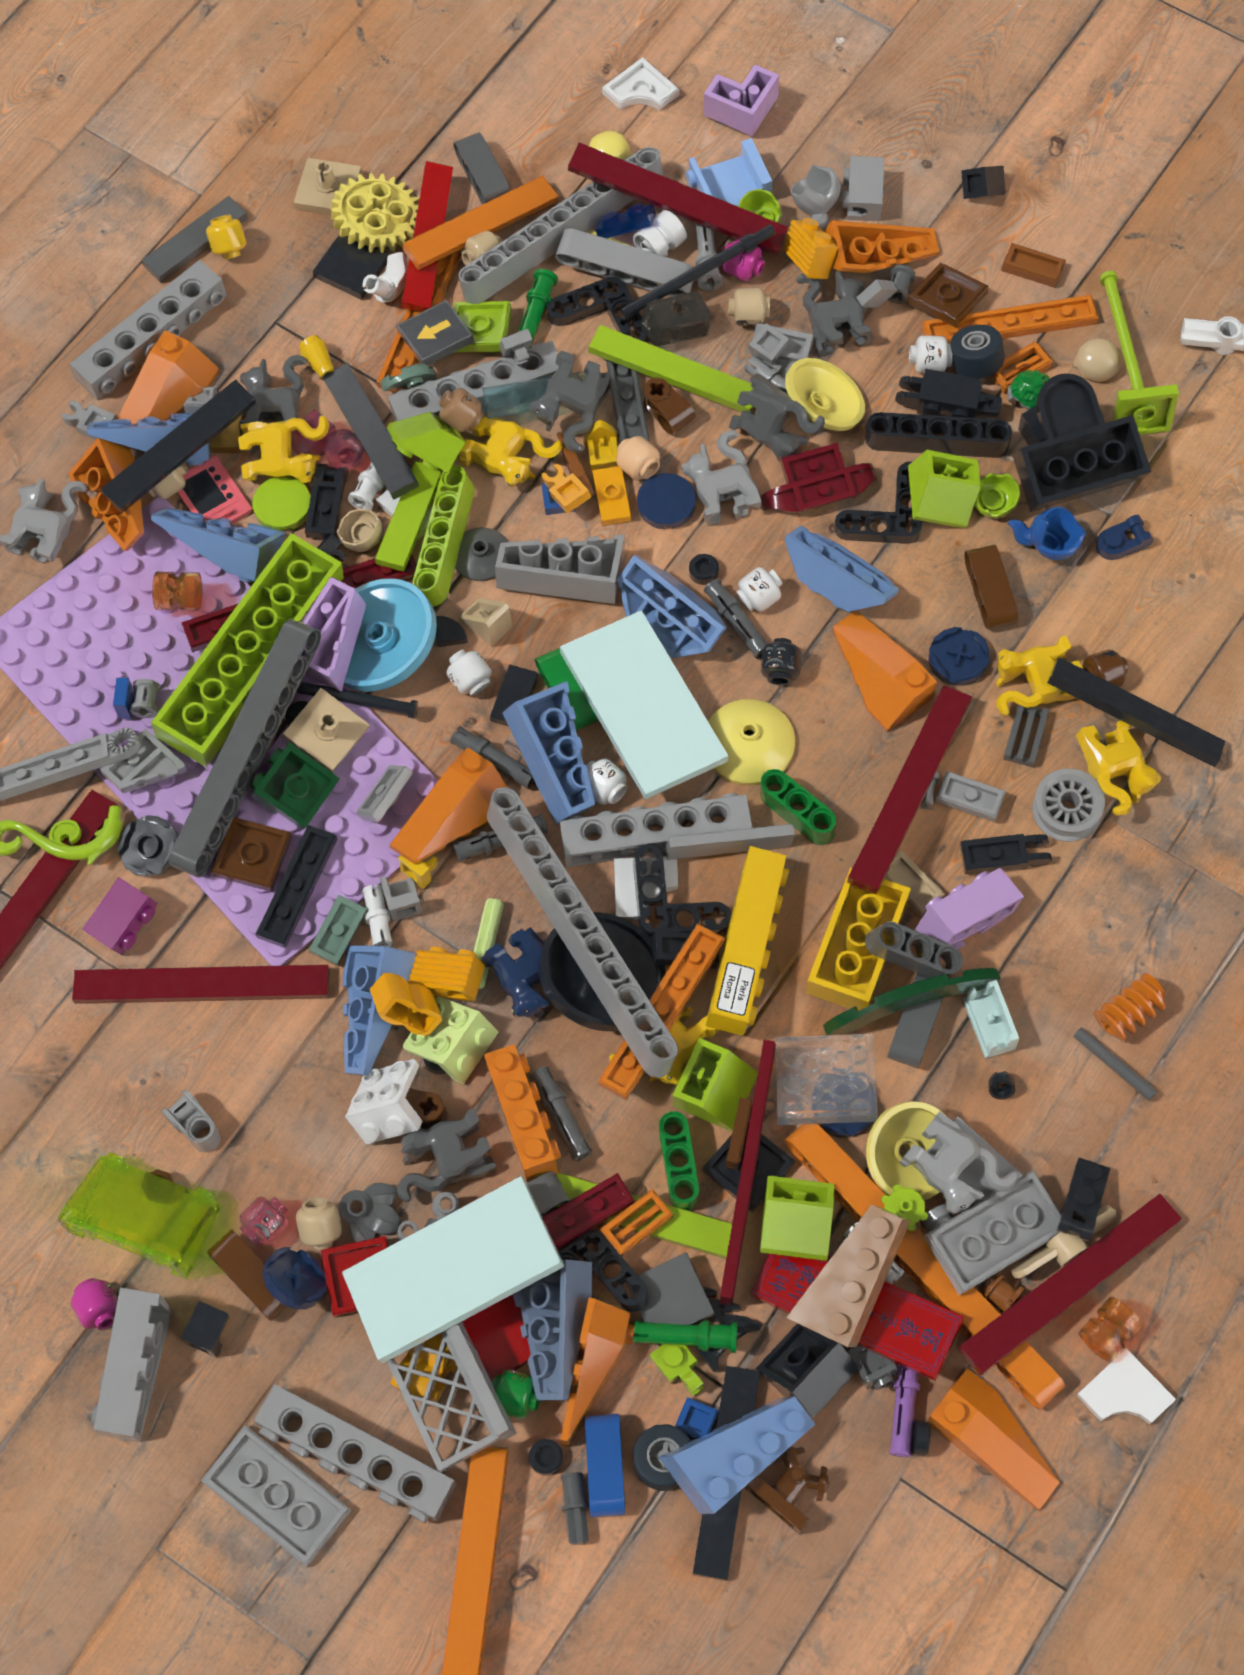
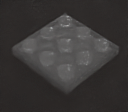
(826, 1079)

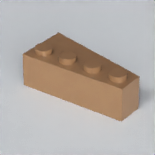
(852, 1279)

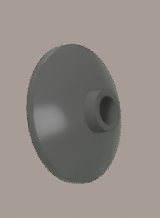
(475, 564)

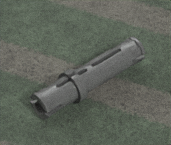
(718, 593)
(501, 761)
(487, 842)
(554, 1101)

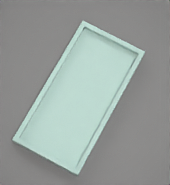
(643, 704)
(452, 1269)

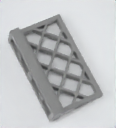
(477, 1382)

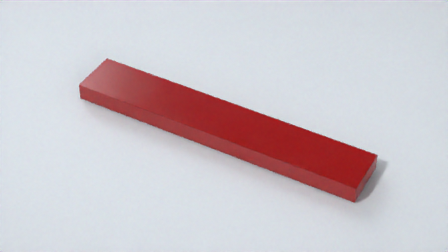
(430, 214)

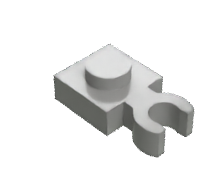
(84, 417)

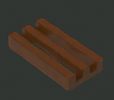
(739, 1134)

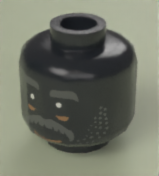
(781, 662)

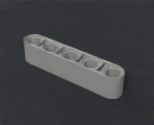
(619, 260)

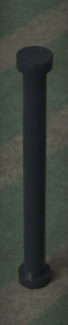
(362, 699)

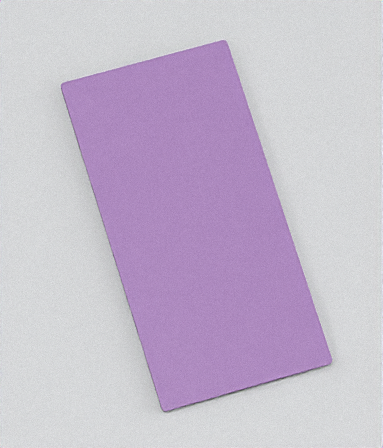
(102, 625)

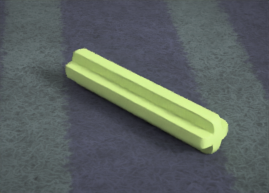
(488, 931)

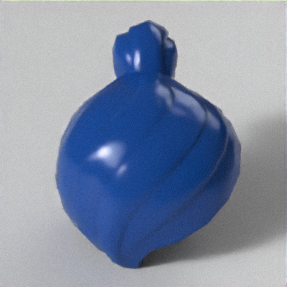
(1052, 533)

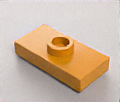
(611, 495)

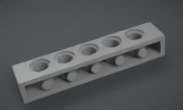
(152, 316)
(486, 374)
(638, 819)
(283, 1405)

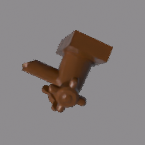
(789, 1488)

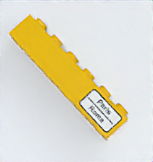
(746, 941)

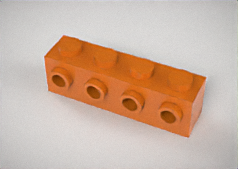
(521, 1113)

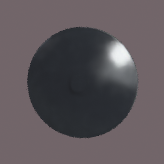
(570, 989)

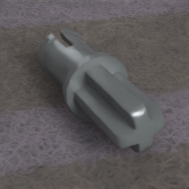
(575, 1508)

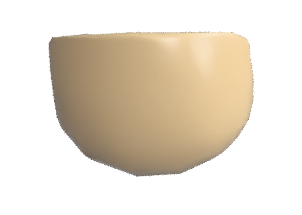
(1097, 360)
(360, 530)

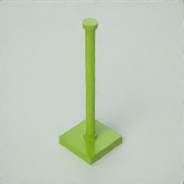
(1150, 406)

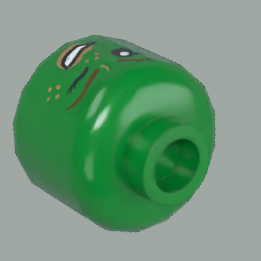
(516, 1393)

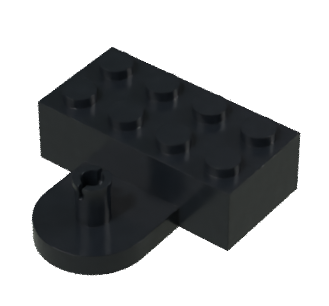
(1079, 448)

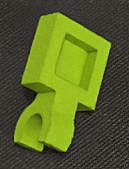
(676, 1363)

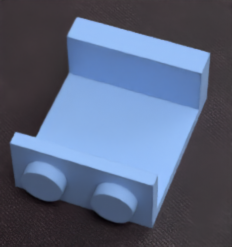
(732, 177)

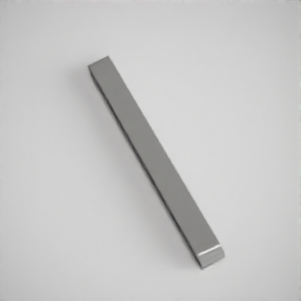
(569, 912)

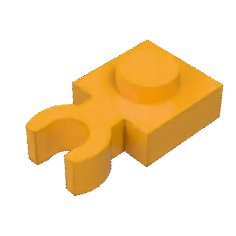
(566, 491)

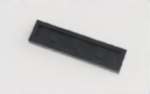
(296, 886)

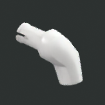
(391, 282)

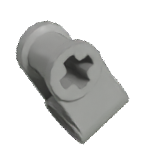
(189, 1118)

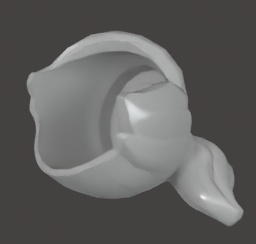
(817, 193)

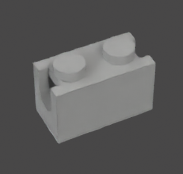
(864, 188)

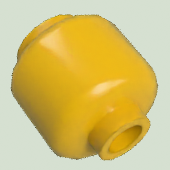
(226, 236)

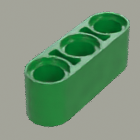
(556, 671)
(792, 794)
(678, 1145)

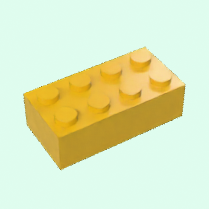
(844, 966)

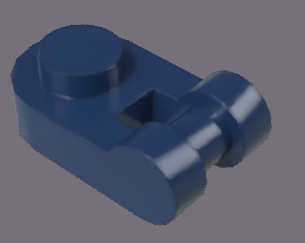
(1113, 541)

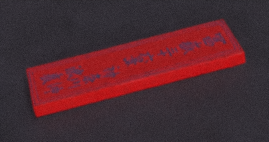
(899, 1327)

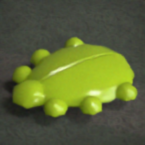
(907, 1204)

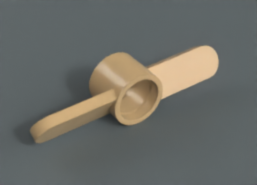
(1062, 1246)

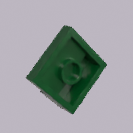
(293, 785)

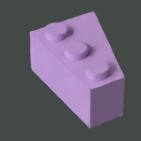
(338, 617)
(970, 908)

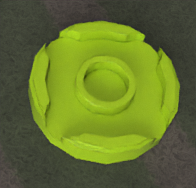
(281, 503)

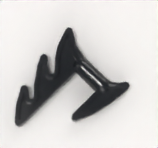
(745, 1326)

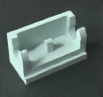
(991, 1020)

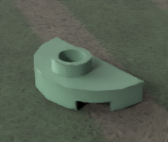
(411, 377)

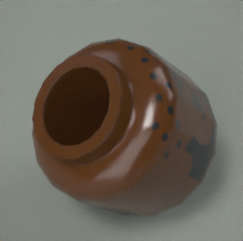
(1108, 666)

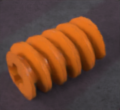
(1131, 1006)

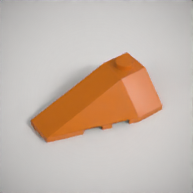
(879, 246)
(168, 379)
(97, 468)
(886, 674)
(450, 809)
(987, 1432)

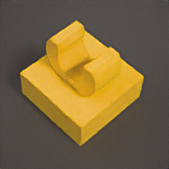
(419, 872)

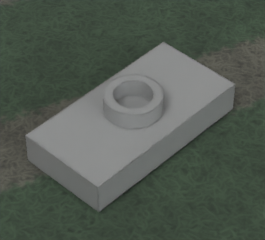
(384, 793)
(970, 796)

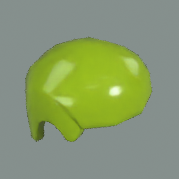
(762, 203)
(997, 495)

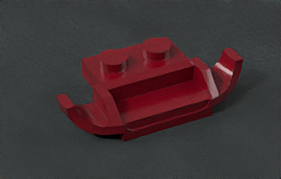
(817, 480)

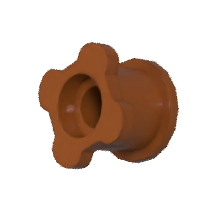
(1001, 1293)

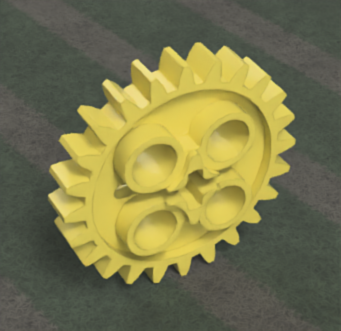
(375, 212)

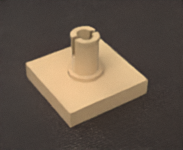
(320, 182)
(326, 730)

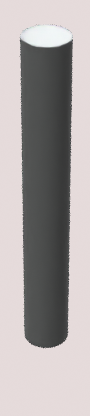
(1115, 1064)

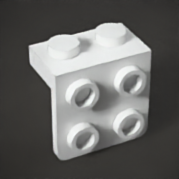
(380, 1103)

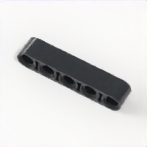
(949, 427)

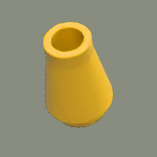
(317, 355)

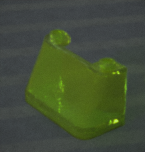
(141, 1213)

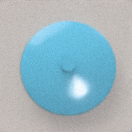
(392, 636)

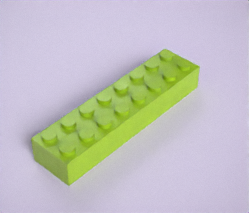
(217, 685)

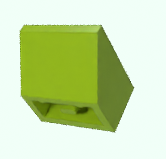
(428, 439)
(943, 488)
(714, 1084)
(797, 1218)

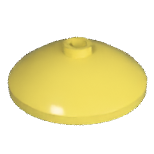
(825, 392)
(752, 755)
(895, 1127)

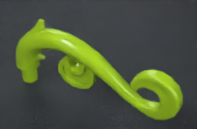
(66, 829)

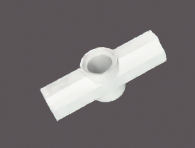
(1212, 334)

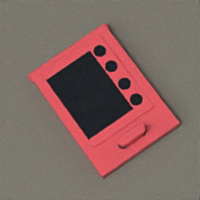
(213, 492)

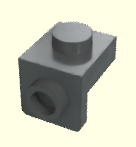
(873, 1368)

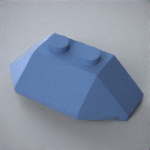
(837, 572)
(675, 613)

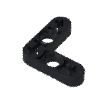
(609, 302)
(893, 521)
(668, 912)
(600, 1260)

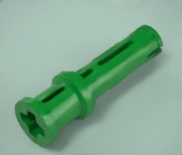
(537, 300)
(702, 1335)

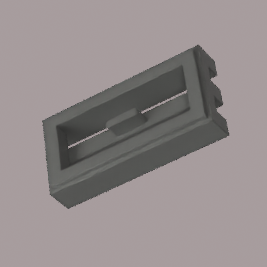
(1031, 712)

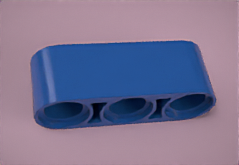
(605, 1465)

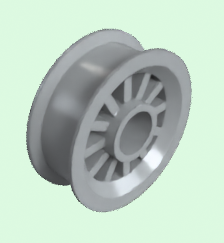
(1053, 792)

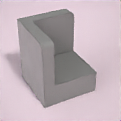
(401, 898)

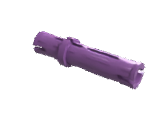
(904, 1411)

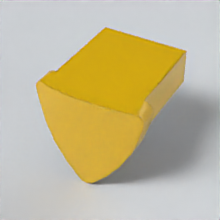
(601, 445)

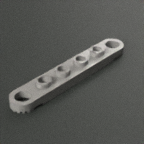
(67, 762)

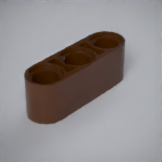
(991, 586)
(245, 1271)

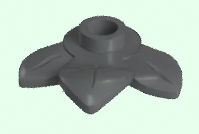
(376, 1212)

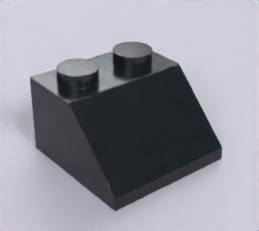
(808, 1368)

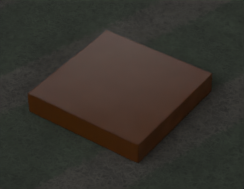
(948, 294)
(251, 854)

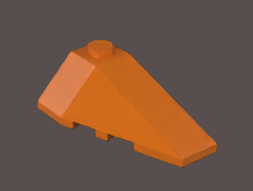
(602, 1346)

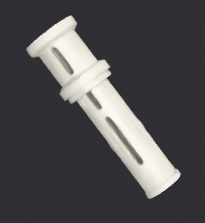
(368, 486)

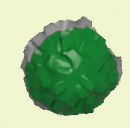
(1026, 387)

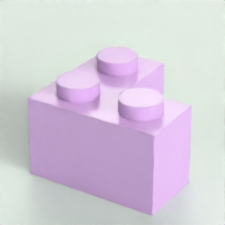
(742, 104)

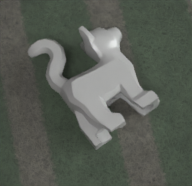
(722, 484)
(41, 524)
(952, 1158)

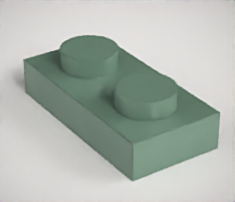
(337, 930)

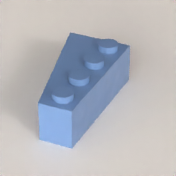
(552, 750)

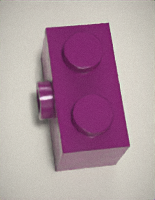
(120, 916)

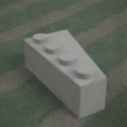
(563, 568)
(131, 1364)

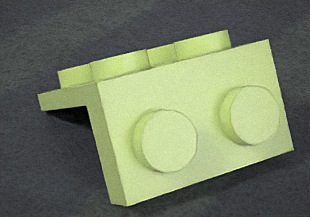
(456, 1042)

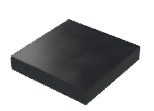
(347, 266)
(770, 1162)

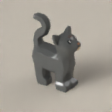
(835, 316)
(573, 394)
(273, 403)
(770, 415)
(452, 1158)

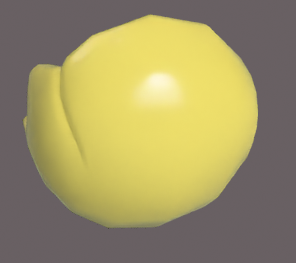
(612, 144)

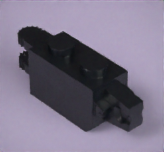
(948, 396)

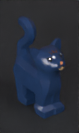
(521, 974)

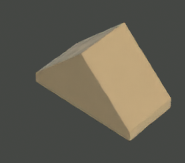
(488, 619)

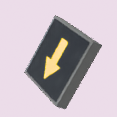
(435, 333)

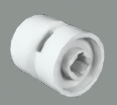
(664, 234)

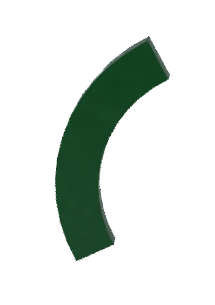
(907, 996)

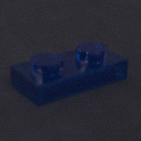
(633, 219)

